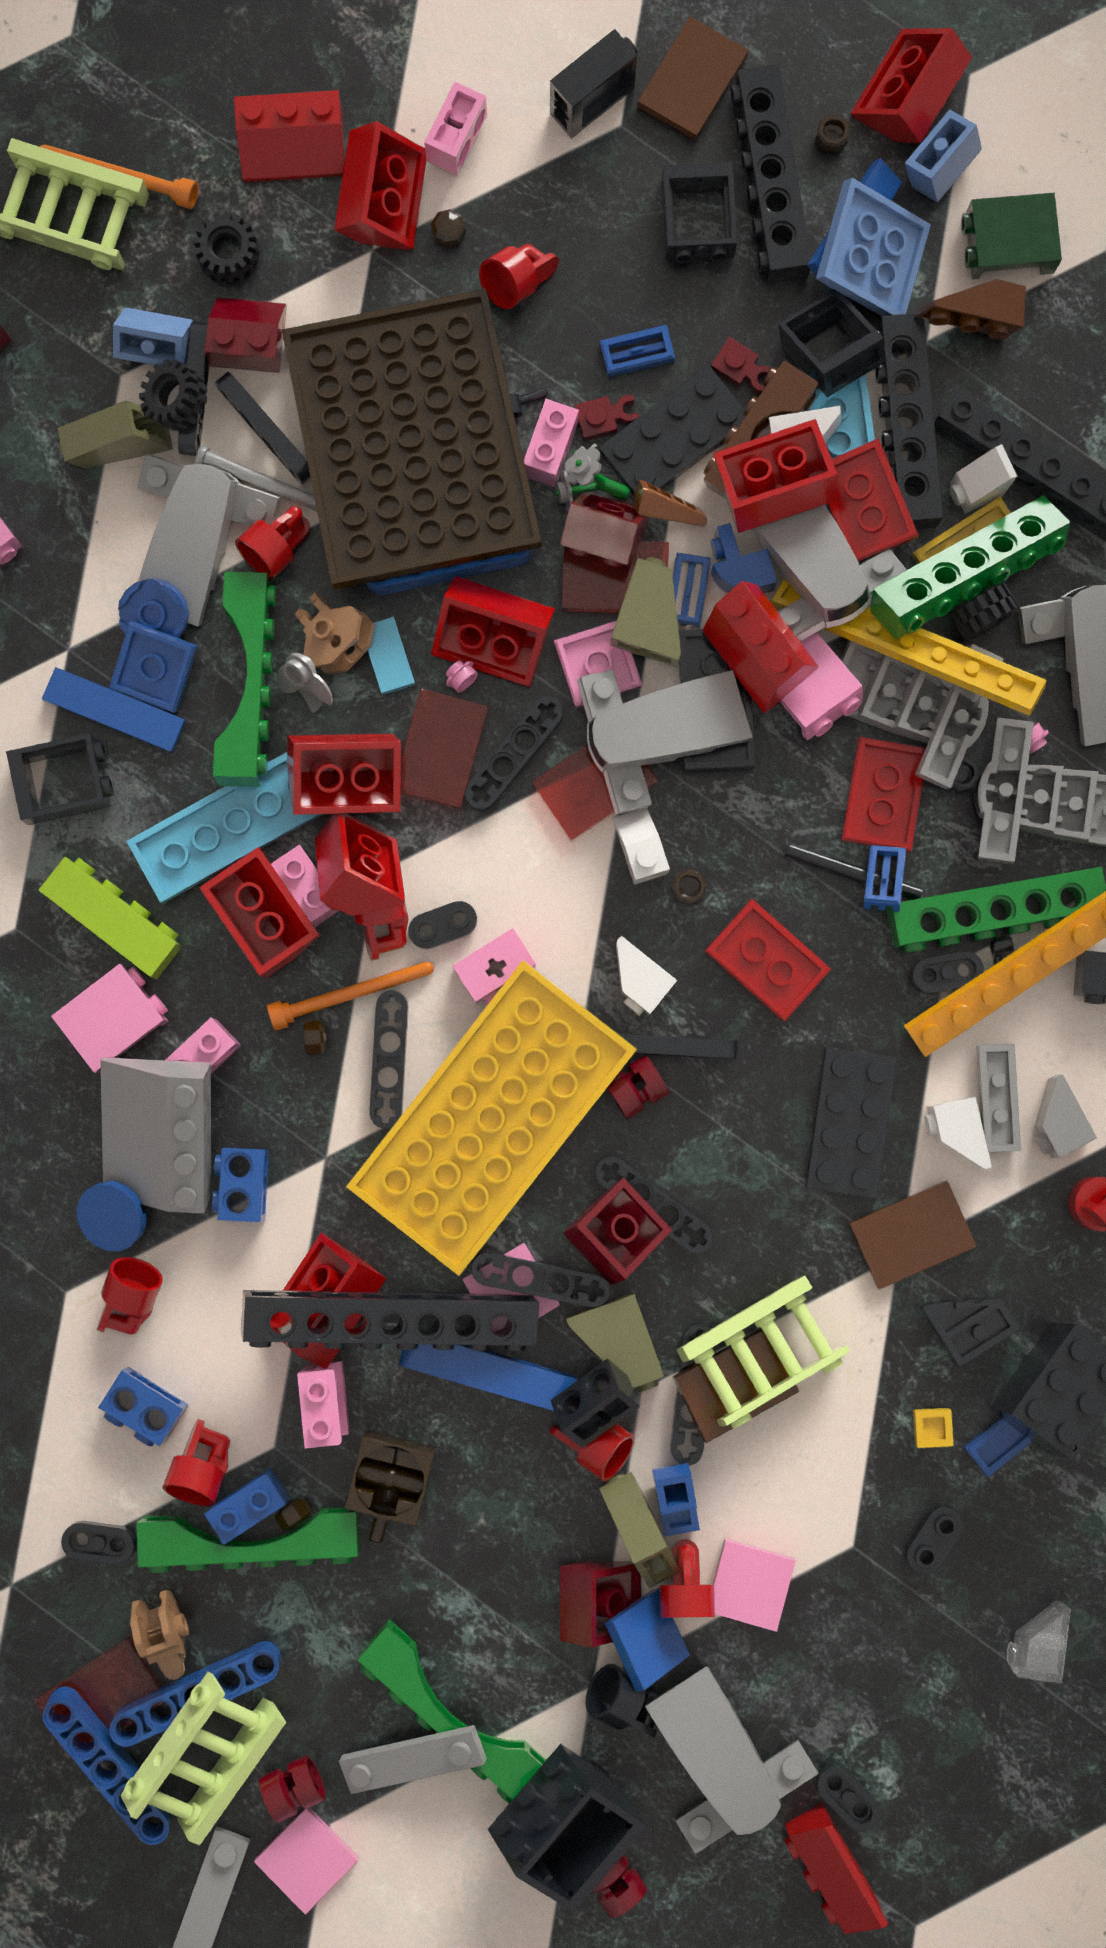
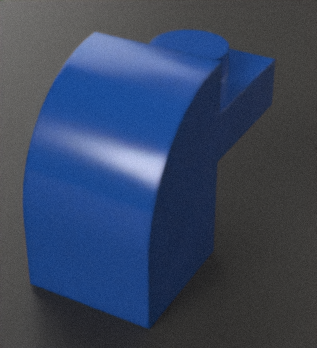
(733, 568)
(676, 1499)

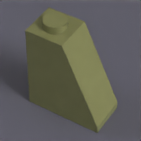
(112, 436)
(649, 614)
(620, 1334)
(639, 1529)

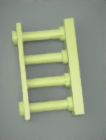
(93, 181)
(732, 1334)
(227, 1776)

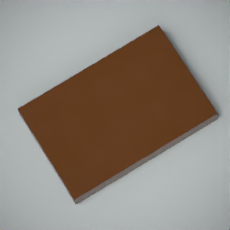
(692, 78)
(912, 1234)
(704, 1401)

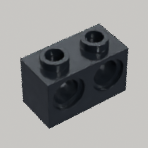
(594, 1403)

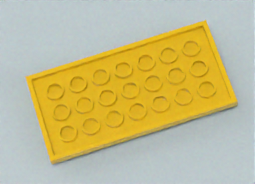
(491, 1117)

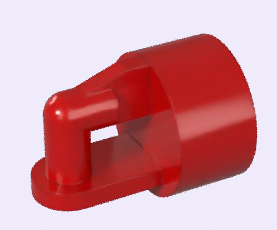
(515, 273)
(271, 546)
(397, 923)
(1088, 1203)
(132, 1290)
(604, 1454)
(193, 1478)
(686, 1595)

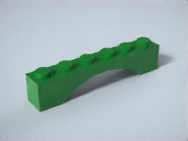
(239, 748)
(176, 1542)
(396, 1663)

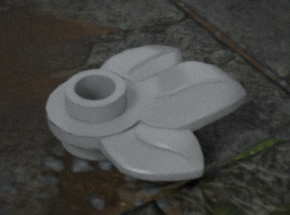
(301, 675)

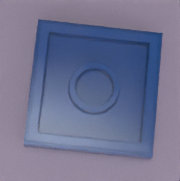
(153, 666)
(645, 1641)

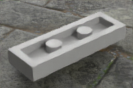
(999, 1097)

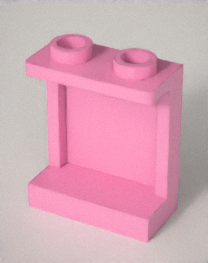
(825, 693)
(110, 1016)
(323, 1404)

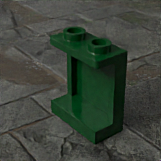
(1012, 234)

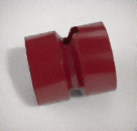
(626, 1095)
(283, 1798)
(620, 1889)

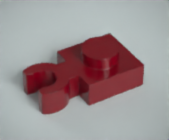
(737, 364)
(599, 417)

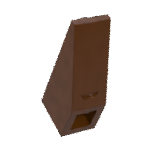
(987, 308)

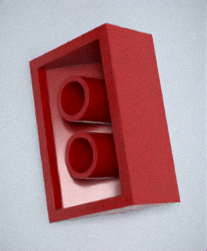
(912, 83)
(290, 136)
(381, 187)
(777, 475)
(492, 630)
(758, 645)
(344, 773)
(357, 867)
(260, 913)
(331, 1269)
(833, 1872)

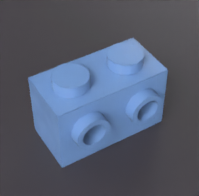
(943, 155)
(150, 337)

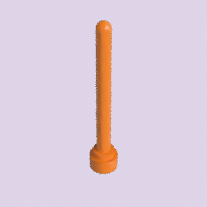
(182, 191)
(284, 1013)

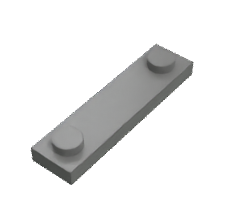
(413, 1759)
(212, 1890)

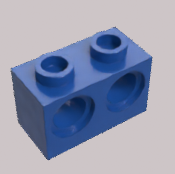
(252, 1185)
(147, 1397)
(247, 1506)

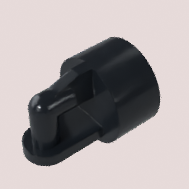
(616, 1702)

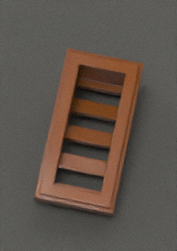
(659, 504)

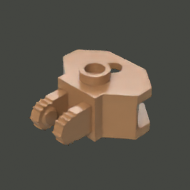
(333, 633)
(160, 1634)

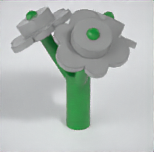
(583, 469)

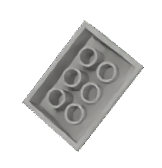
(158, 1131)

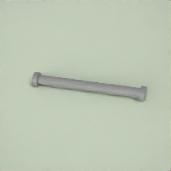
(255, 478)

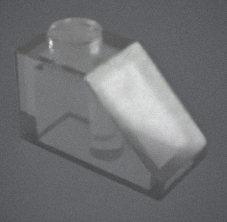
(1041, 1645)

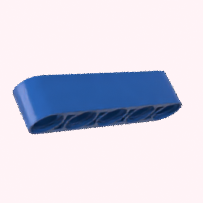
(446, 574)
(490, 1373)
(176, 1692)
(90, 1754)

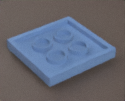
(873, 250)

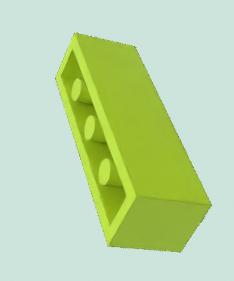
(110, 917)

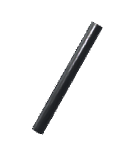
(847, 869)

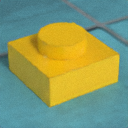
(933, 1427)

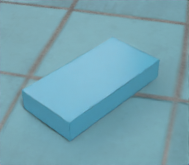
(389, 658)

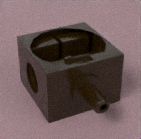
(390, 1480)

